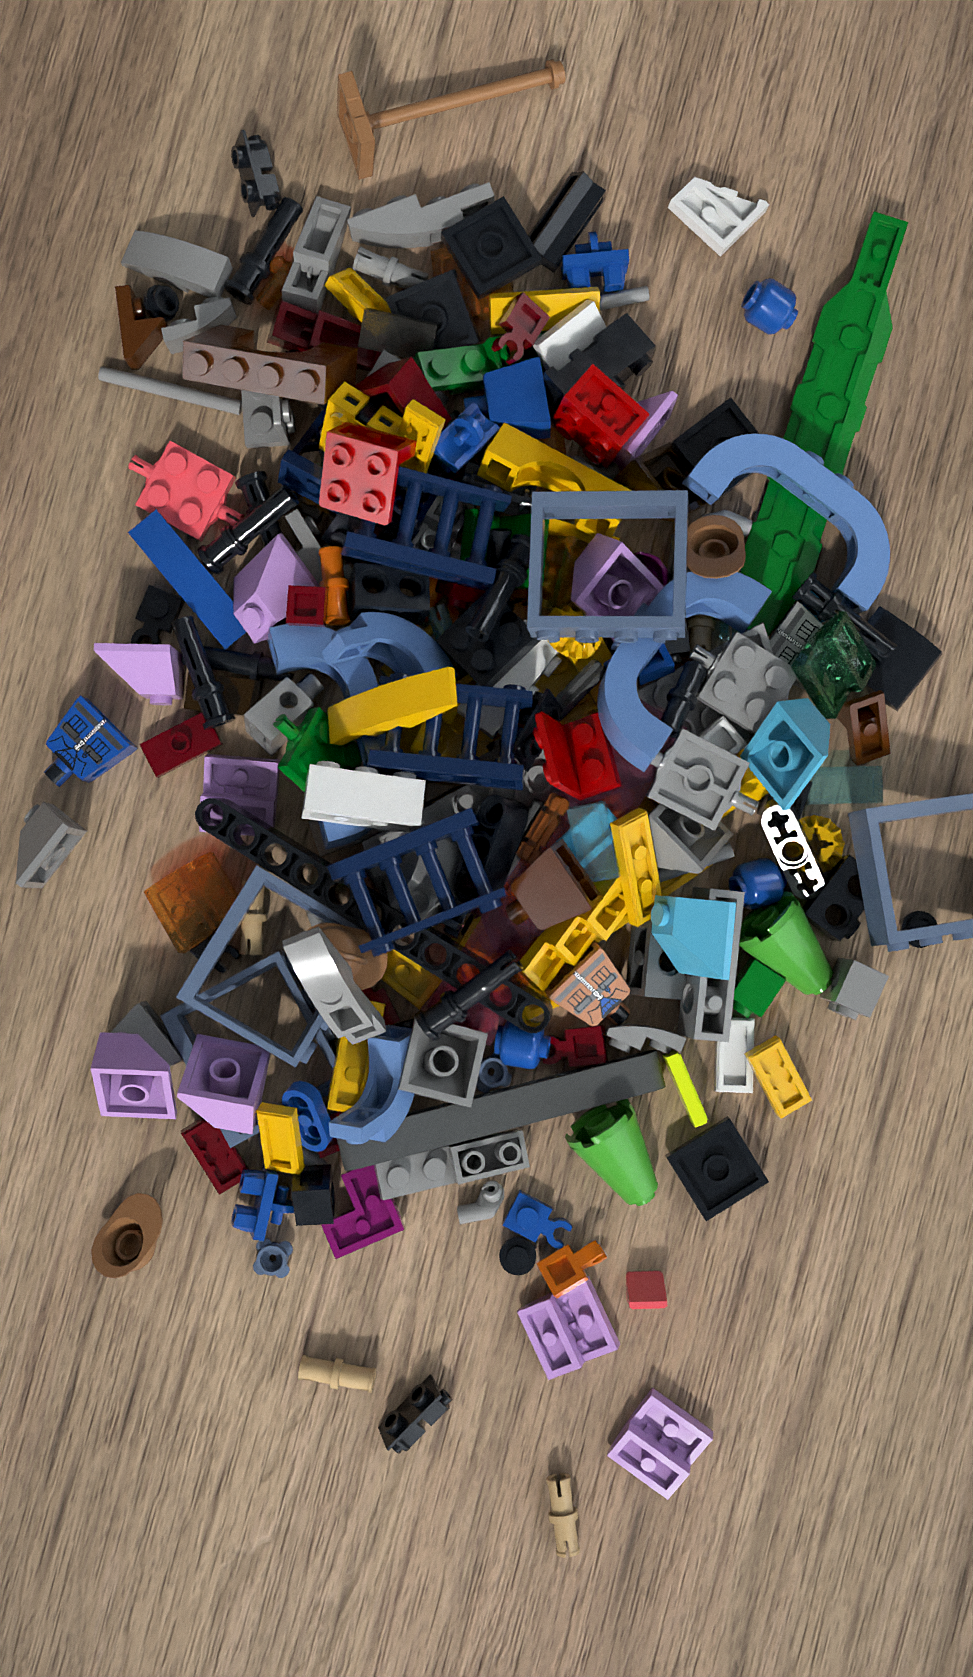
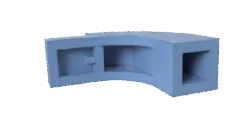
(389, 640)
(381, 1105)

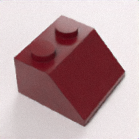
(398, 385)

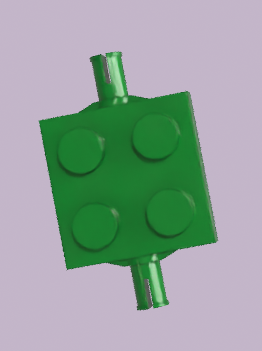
(310, 744)

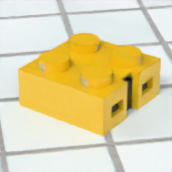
(354, 407)

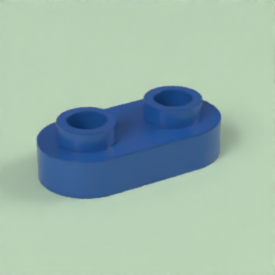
(311, 1115)

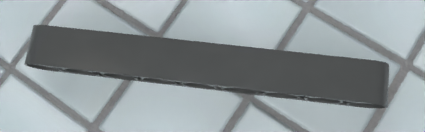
(512, 1108)

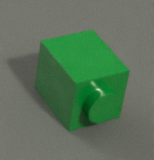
(755, 989)

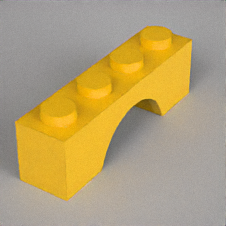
(521, 460)

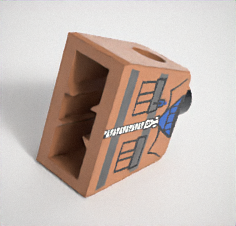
(591, 988)

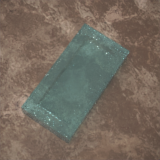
(846, 785)
(593, 840)

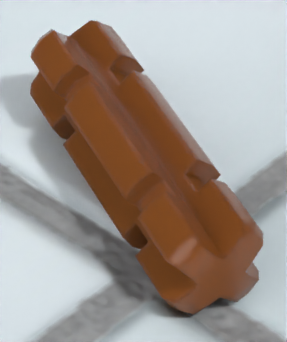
(543, 828)

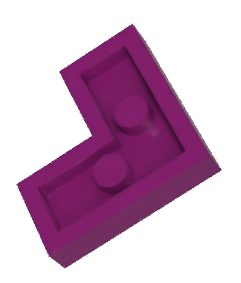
(368, 1221)

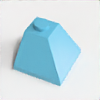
(788, 749)
(695, 934)

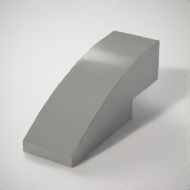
(316, 254)
(177, 263)

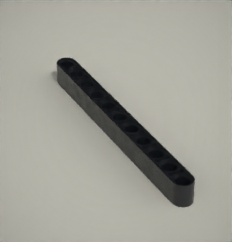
(323, 891)

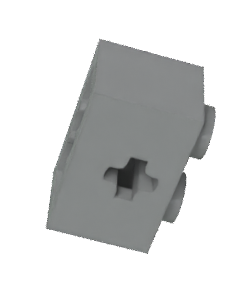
(854, 988)

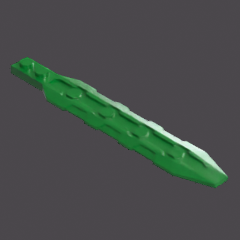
(825, 416)

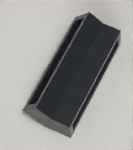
(566, 218)

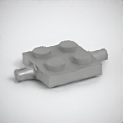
(743, 681)
(699, 780)

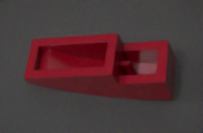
(303, 330)

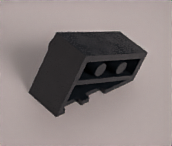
(616, 351)

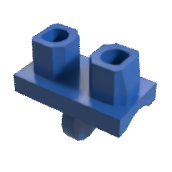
(595, 260)
(463, 439)
(256, 1218)

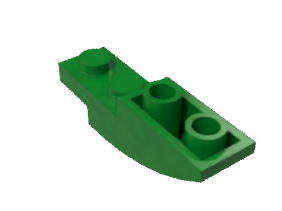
(463, 367)

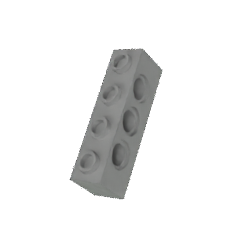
(709, 1001)

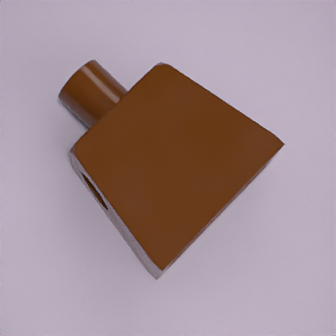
(552, 889)

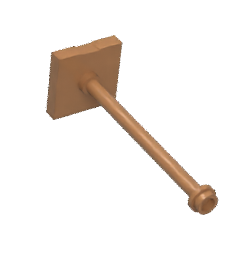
(359, 125)

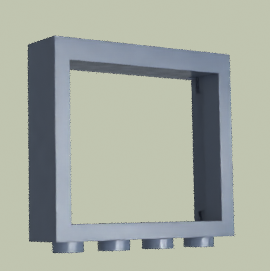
(608, 506)
(874, 875)
(188, 993)
(184, 1036)

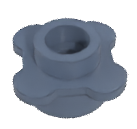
(499, 1078)
(265, 1266)

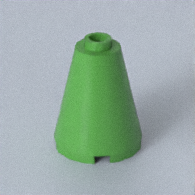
(787, 945)
(616, 1151)

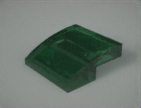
(834, 665)

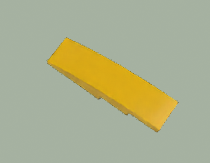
(393, 705)
(571, 938)

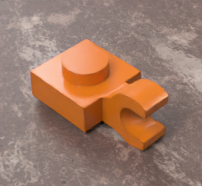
(565, 1268)

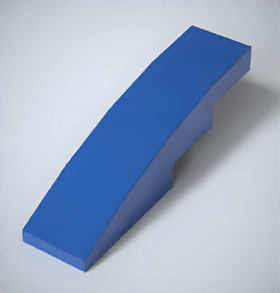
(188, 577)

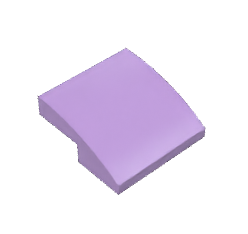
(246, 782)
(568, 1329)
(660, 1443)

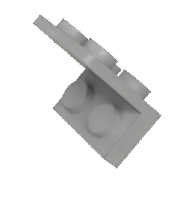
(266, 420)

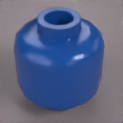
(769, 306)
(760, 881)
(519, 1047)

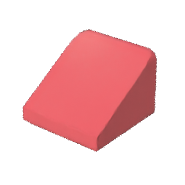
(645, 1290)

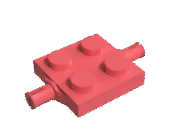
(186, 490)

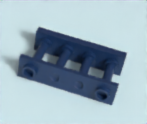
(437, 560)
(466, 766)
(424, 844)

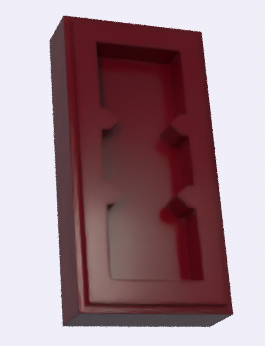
(179, 745)
(218, 1160)

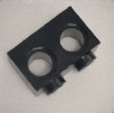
(389, 597)
(837, 893)

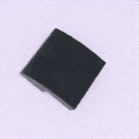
(907, 663)

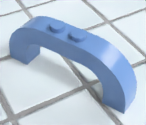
(817, 487)
(301, 648)
(623, 717)

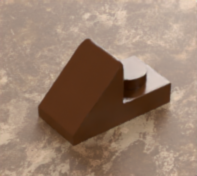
(138, 334)
(866, 727)

